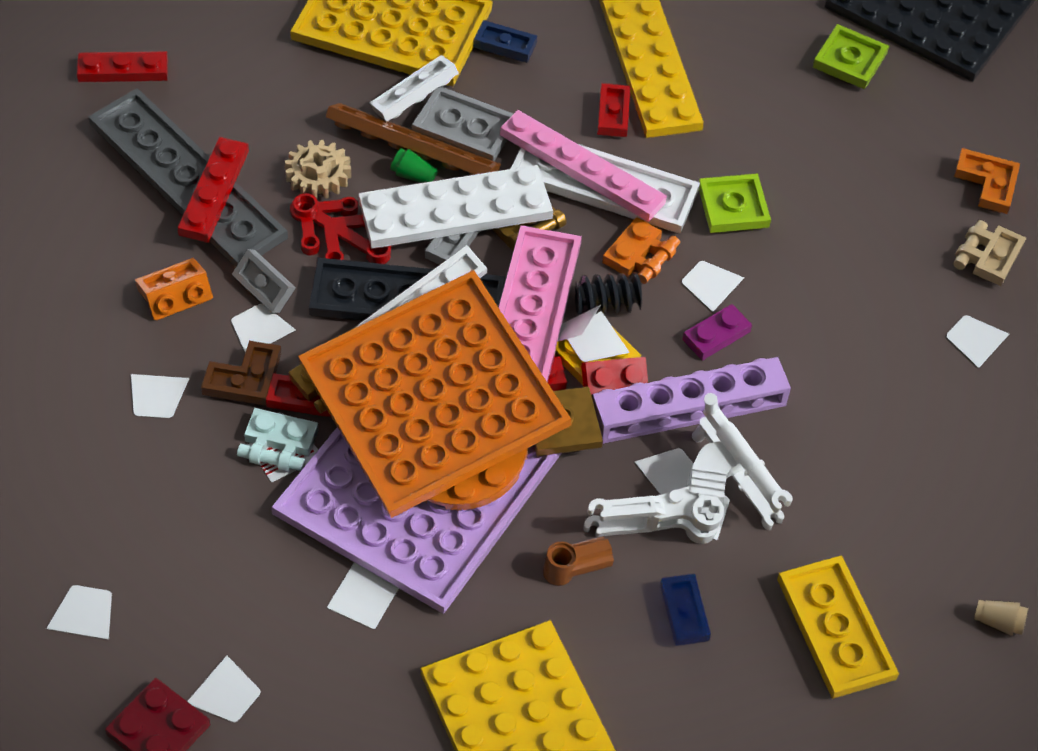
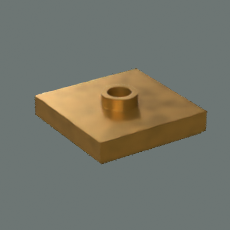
(585, 428)

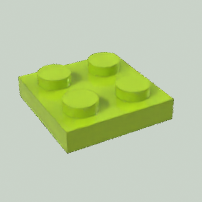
(850, 56)
(734, 203)

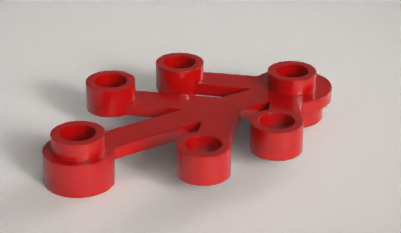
(309, 210)

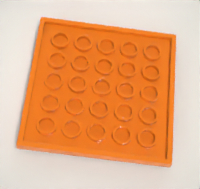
(434, 393)

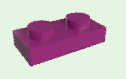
(717, 332)

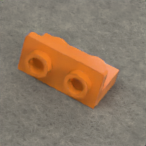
(175, 288)

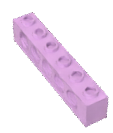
(677, 410)

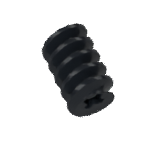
(608, 292)

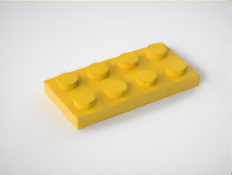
(837, 626)

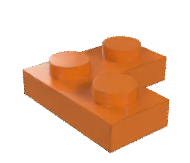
(995, 175)

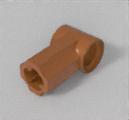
(578, 559)

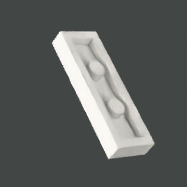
(414, 88)

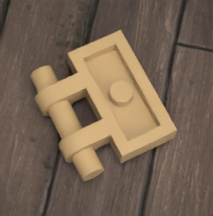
(998, 256)

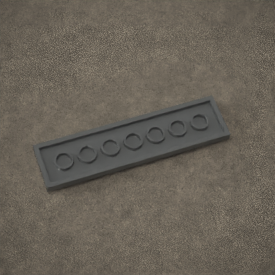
(174, 168)

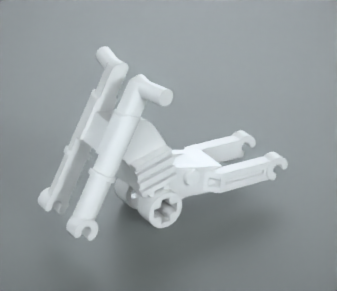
(704, 490)

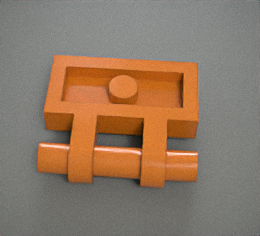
(632, 247)

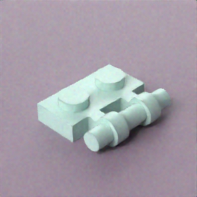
(278, 432)

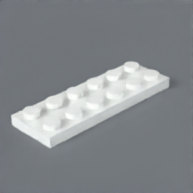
(679, 190)
(455, 206)

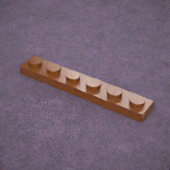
(401, 137)

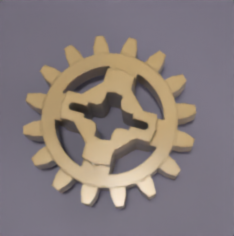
(318, 169)

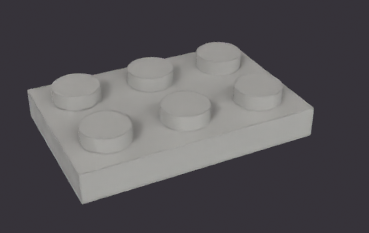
(463, 123)

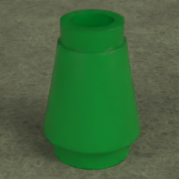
(412, 167)

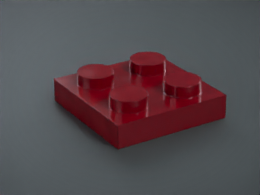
(158, 721)

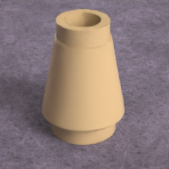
(1004, 616)

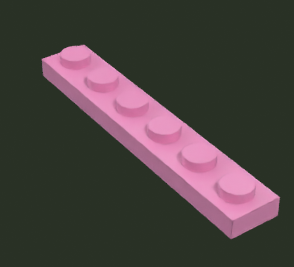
(583, 165)

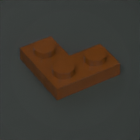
(245, 382)

